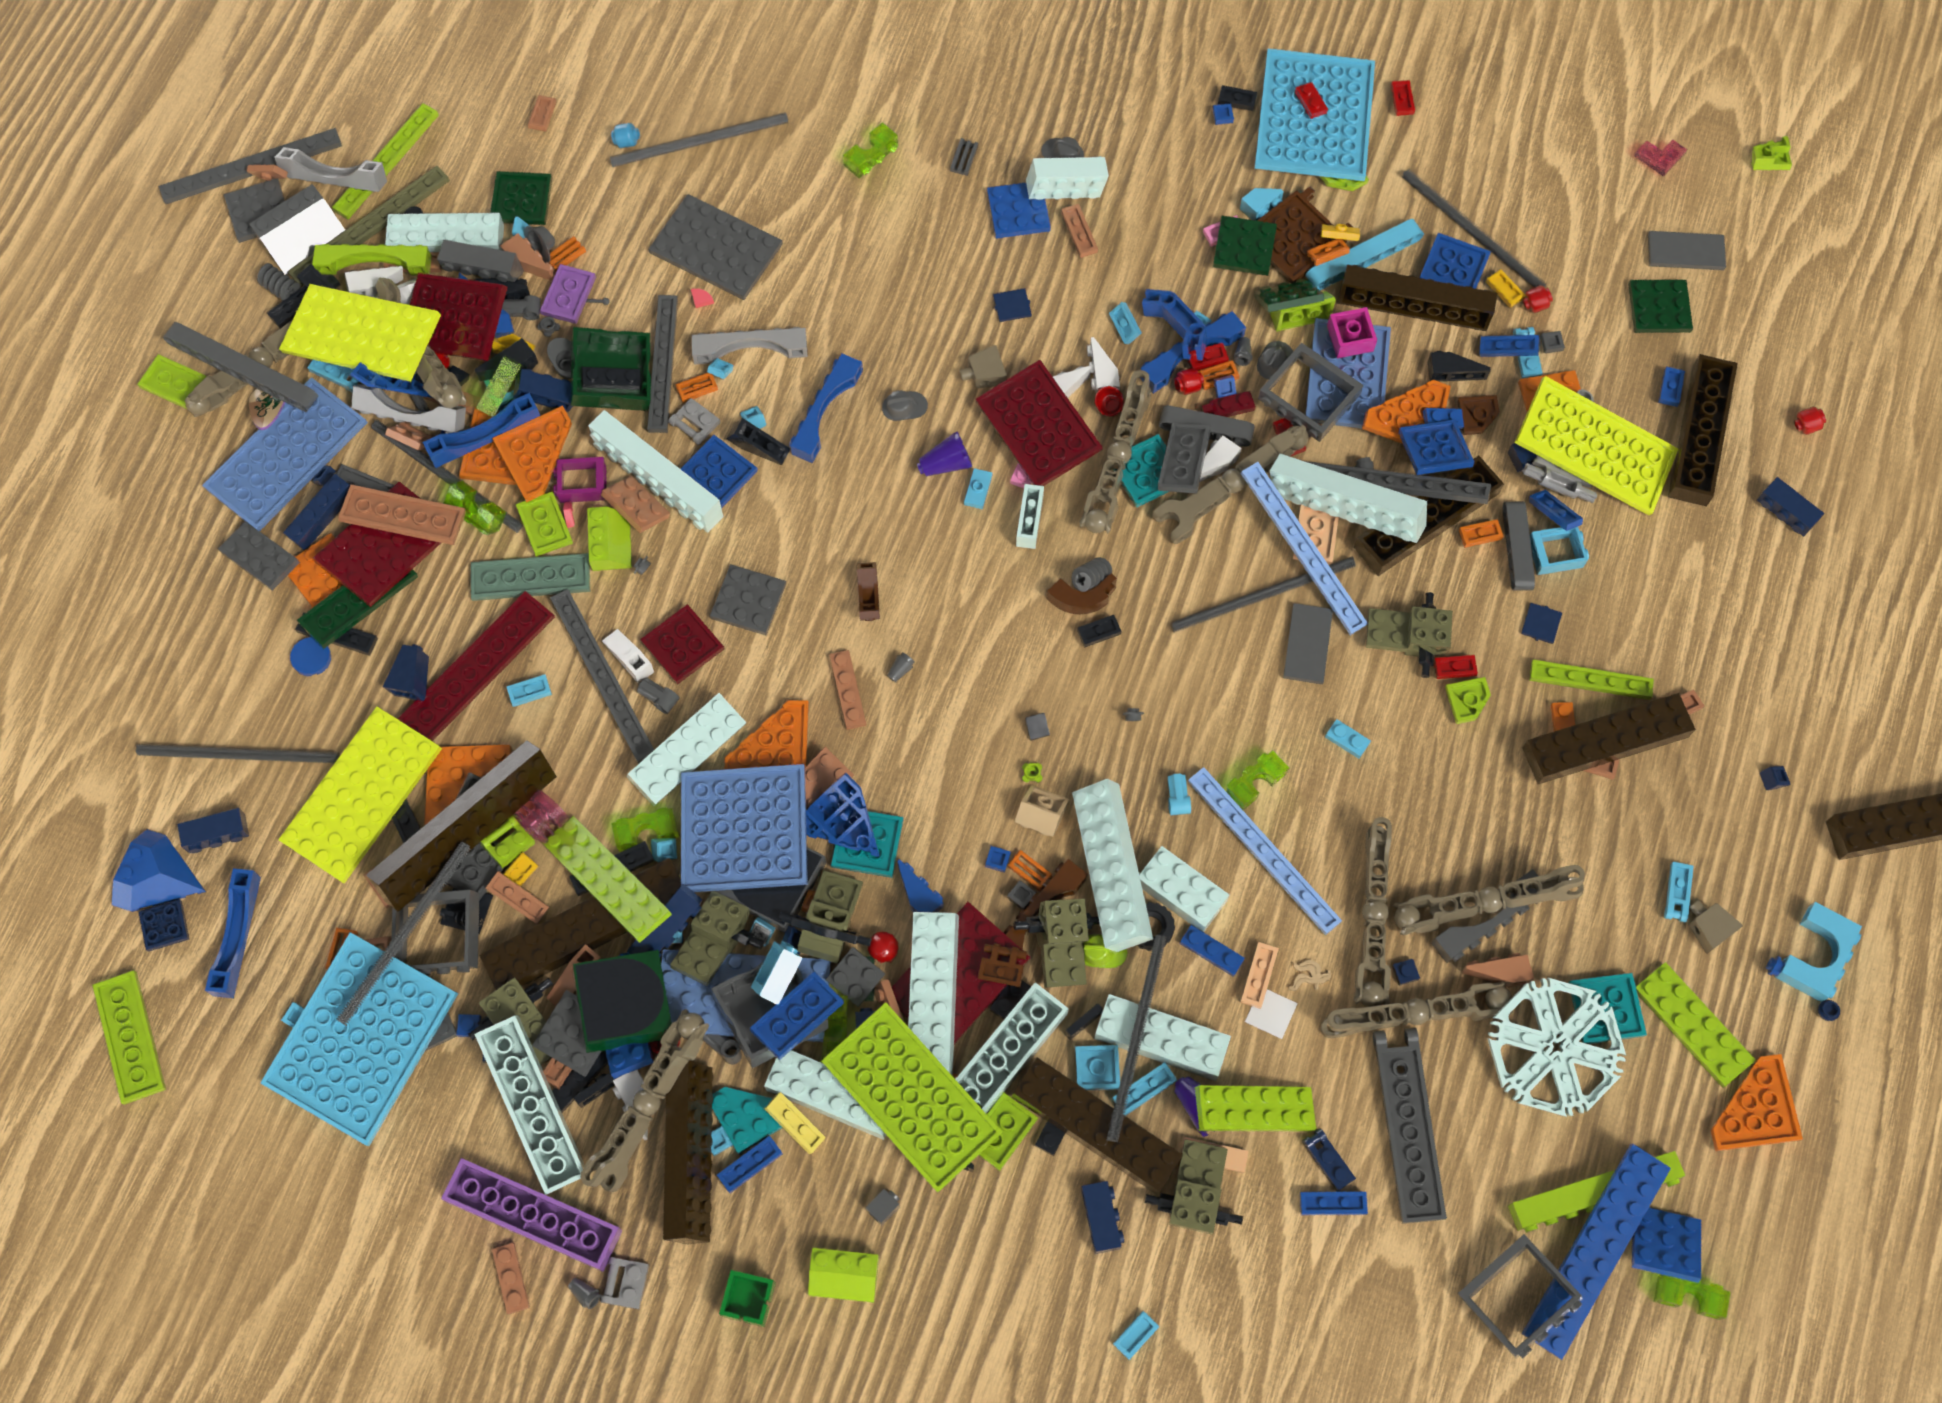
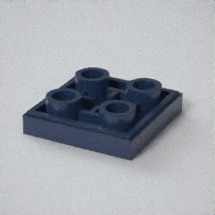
(164, 925)

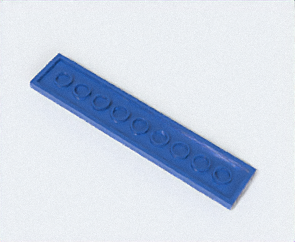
(1600, 1245)

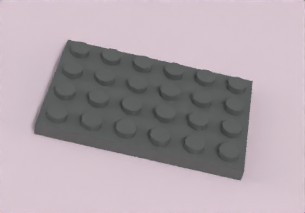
(715, 246)

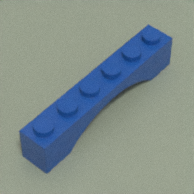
(1225, 330)
(843, 376)
(451, 446)
(227, 965)

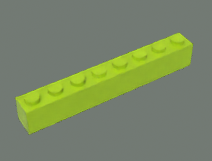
(1576, 1197)

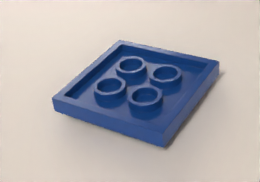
(1015, 213)
(1455, 262)
(1436, 447)
(719, 469)
(1668, 1245)

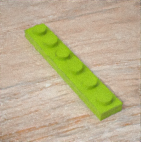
(1591, 679)

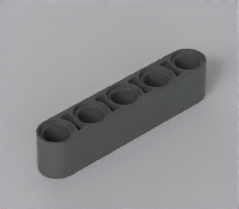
(1235, 430)
(1518, 546)

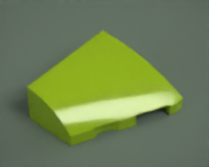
(1772, 155)

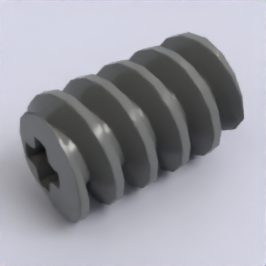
(277, 282)
(1091, 574)

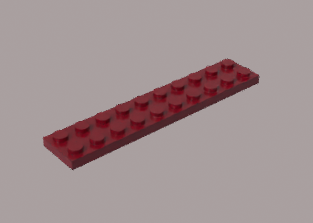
(477, 666)

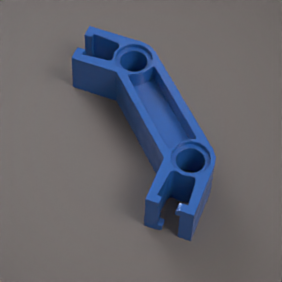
(1178, 315)

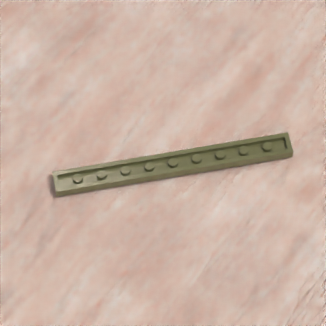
(378, 218)

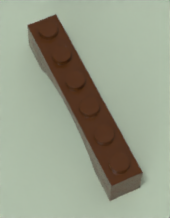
(1064, 883)

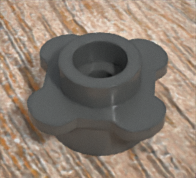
(548, 321)
(641, 565)
(1133, 714)

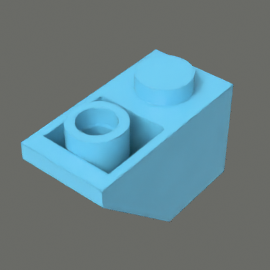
(1260, 202)

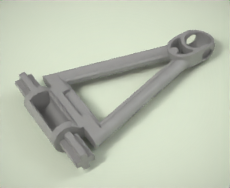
(1558, 478)

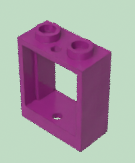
(584, 494)

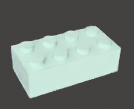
(1066, 178)
(1182, 889)

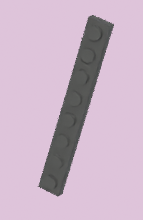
(663, 364)

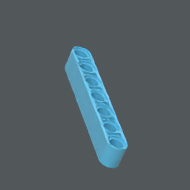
(1366, 253)

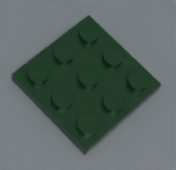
(522, 196)
(1245, 245)
(1288, 295)
(1660, 306)

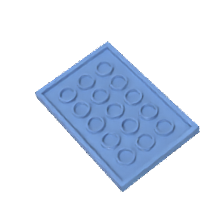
(1366, 368)

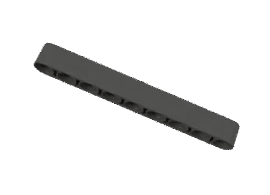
(240, 367)

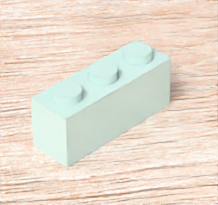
(1030, 516)

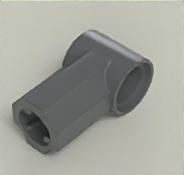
(527, 308)
(661, 698)
(721, 1045)

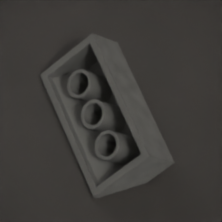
(479, 261)

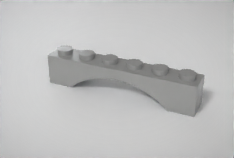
(366, 176)
(788, 342)
(376, 401)

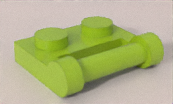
(511, 846)

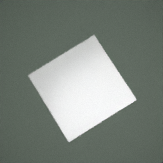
(1273, 1015)

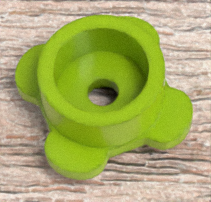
(1036, 768)

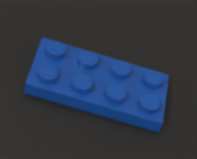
(796, 1015)

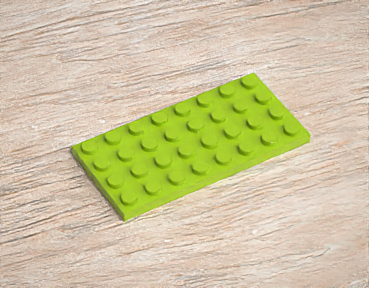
(912, 1097)

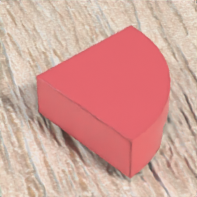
(701, 298)
(568, 508)

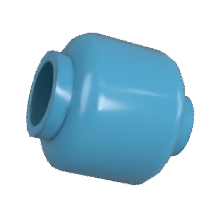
(625, 135)

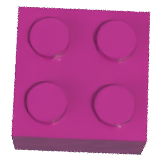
(1352, 332)

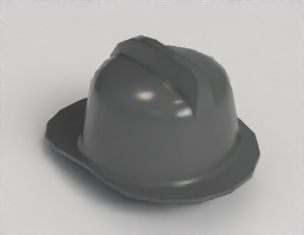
(1062, 148)
(540, 240)
(560, 355)
(1272, 358)
(904, 405)

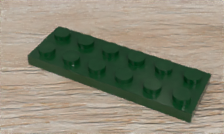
(343, 611)

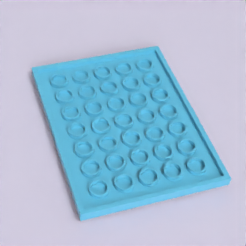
(1319, 146)
(359, 1069)

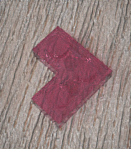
(1661, 160)

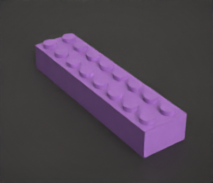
(532, 1214)

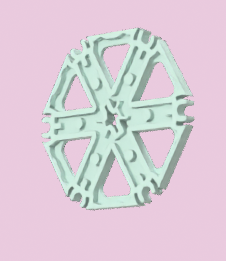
(1571, 1050)

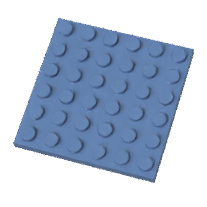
(743, 828)

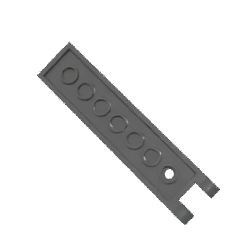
(1410, 1129)

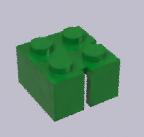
(747, 1298)

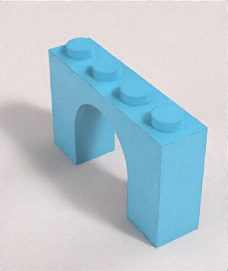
(1841, 937)

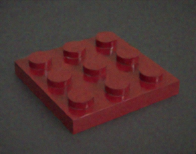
(682, 644)

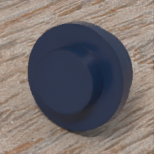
(1829, 1010)

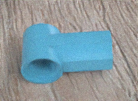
(1178, 800)

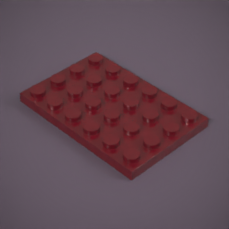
(467, 312)
(1038, 424)
(373, 559)
(972, 993)

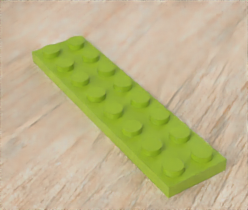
(607, 879)

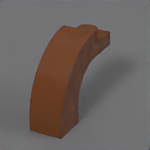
(868, 591)
(1079, 602)

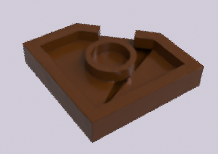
(1478, 413)

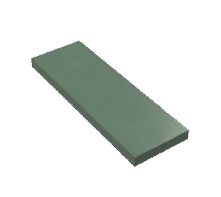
(534, 575)

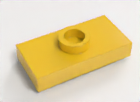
(1340, 231)
(1506, 288)
(521, 869)

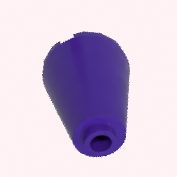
(945, 457)
(1186, 1094)

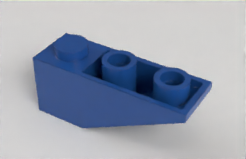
(918, 894)

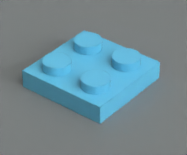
(1097, 1067)

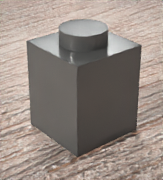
(883, 1206)

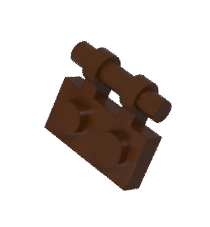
(1001, 971)

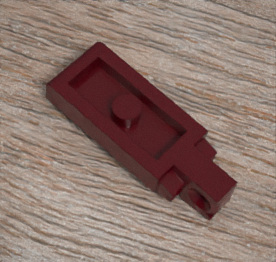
(1230, 405)

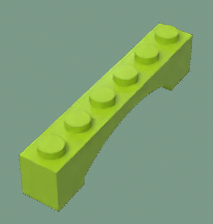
(331, 258)

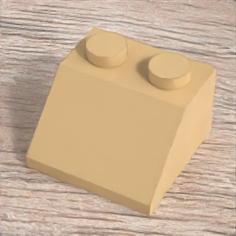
(1041, 811)

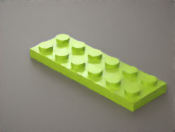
(1694, 1025)
(129, 1037)
(1255, 1108)

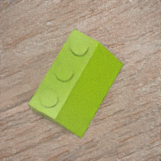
(1303, 314)
(608, 539)
(843, 1275)

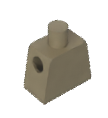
(985, 368)
(1712, 925)

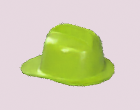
(1098, 956)

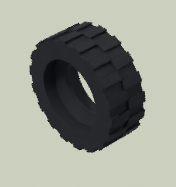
(1167, 922)

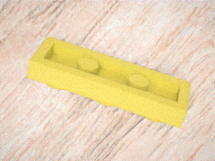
(795, 1123)

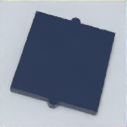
(1012, 305)
(1541, 623)

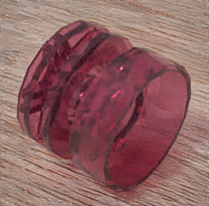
(541, 817)

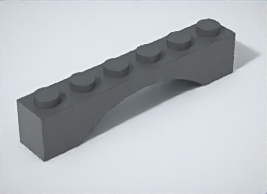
(1458, 939)

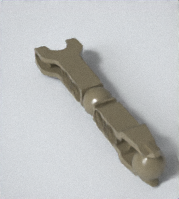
(436, 378)
(217, 389)
(1118, 455)
(1219, 490)
(1490, 900)
(1375, 915)
(1417, 1011)
(620, 1146)

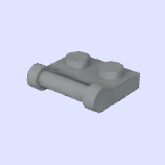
(699, 417)
(632, 1283)

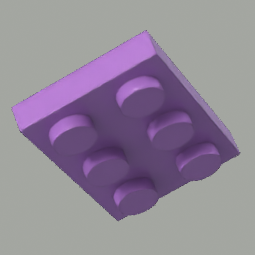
(568, 294)

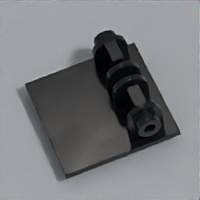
(454, 914)

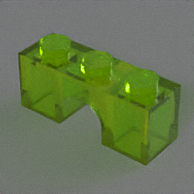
(861, 161)
(499, 386)
(486, 518)
(1269, 768)
(627, 830)
(837, 1028)
(1712, 1299)

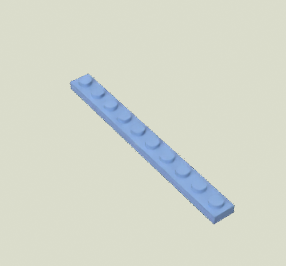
(1304, 548)
(1265, 851)

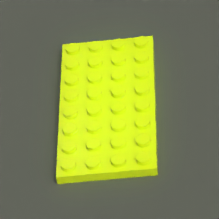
(359, 328)
(1596, 445)
(360, 794)

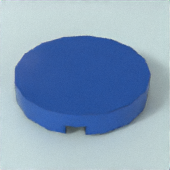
(309, 657)

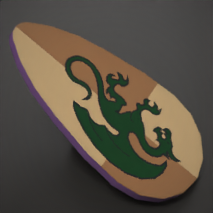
(264, 409)

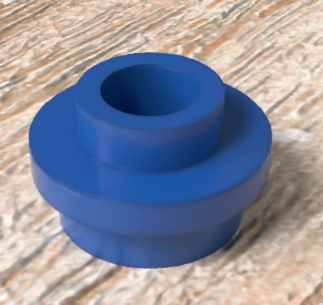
(1775, 966)

